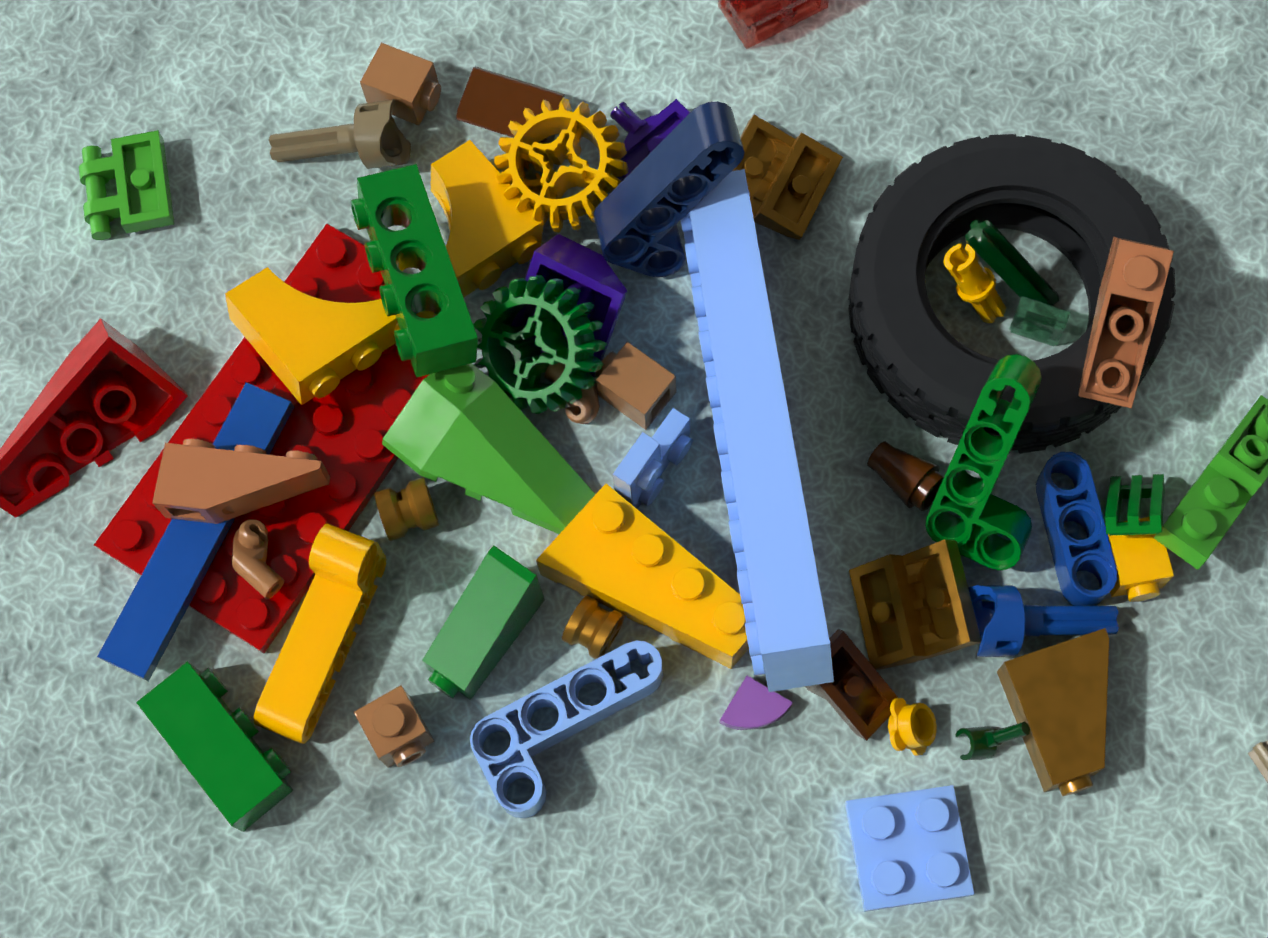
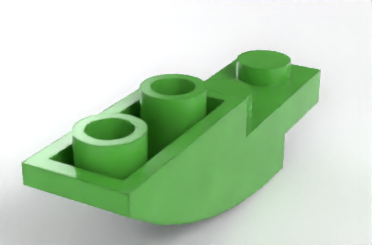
(1220, 490)

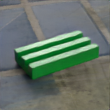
(1135, 493)

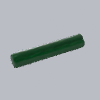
(1009, 263)

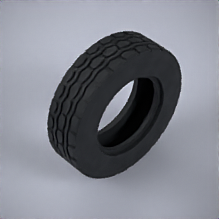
(1018, 187)

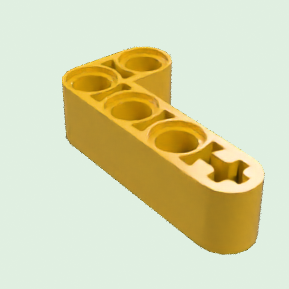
(321, 632)

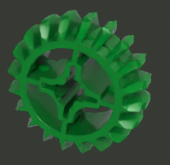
(522, 377)

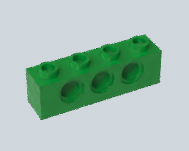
(402, 200)

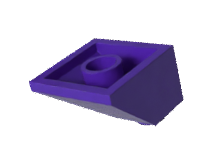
(585, 271)

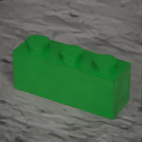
(217, 745)

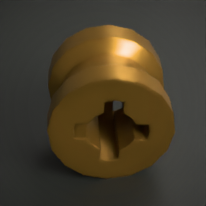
(592, 627)

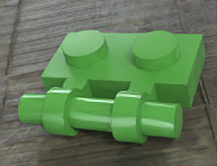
(140, 181)

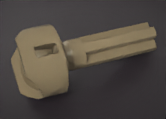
(371, 135)

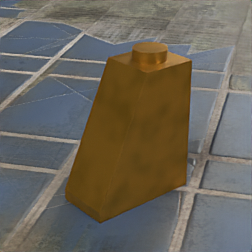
(1065, 705)

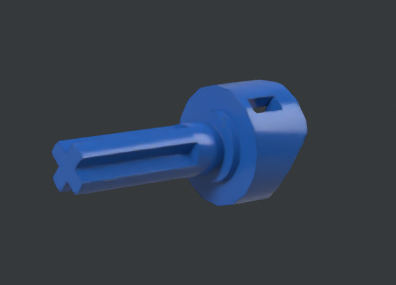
(1006, 621)

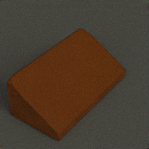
(496, 99)

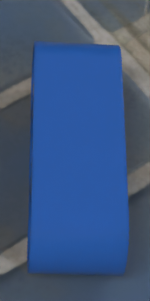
(1083, 508)

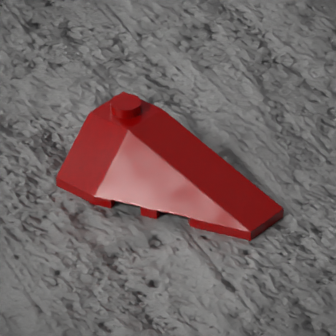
(89, 407)

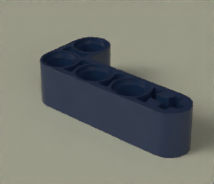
(643, 211)

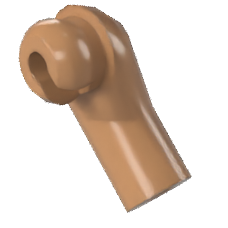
(583, 410)
(250, 558)

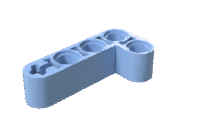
(572, 718)

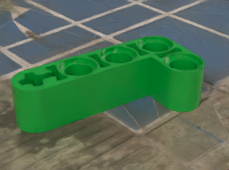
(986, 454)

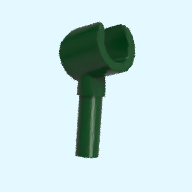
(985, 740)

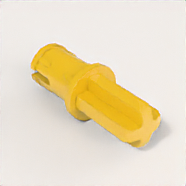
(974, 282)

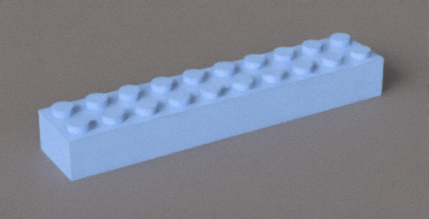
(755, 442)

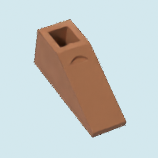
(1124, 320)
(221, 484)

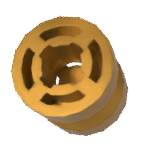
(406, 509)

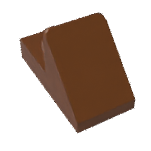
(857, 690)

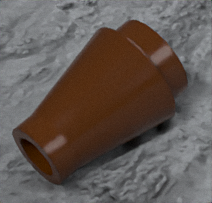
(908, 476)

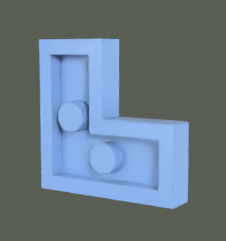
(640, 471)

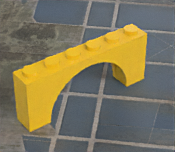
(321, 341)

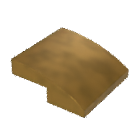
(785, 176)
(914, 605)

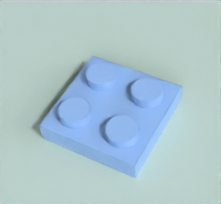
(909, 848)

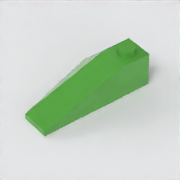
(478, 438)

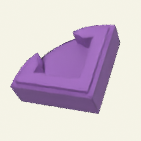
(754, 707)

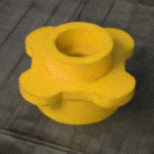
(911, 726)

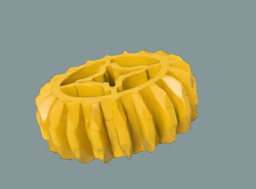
(571, 128)

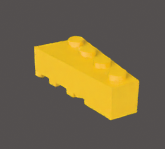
(647, 576)

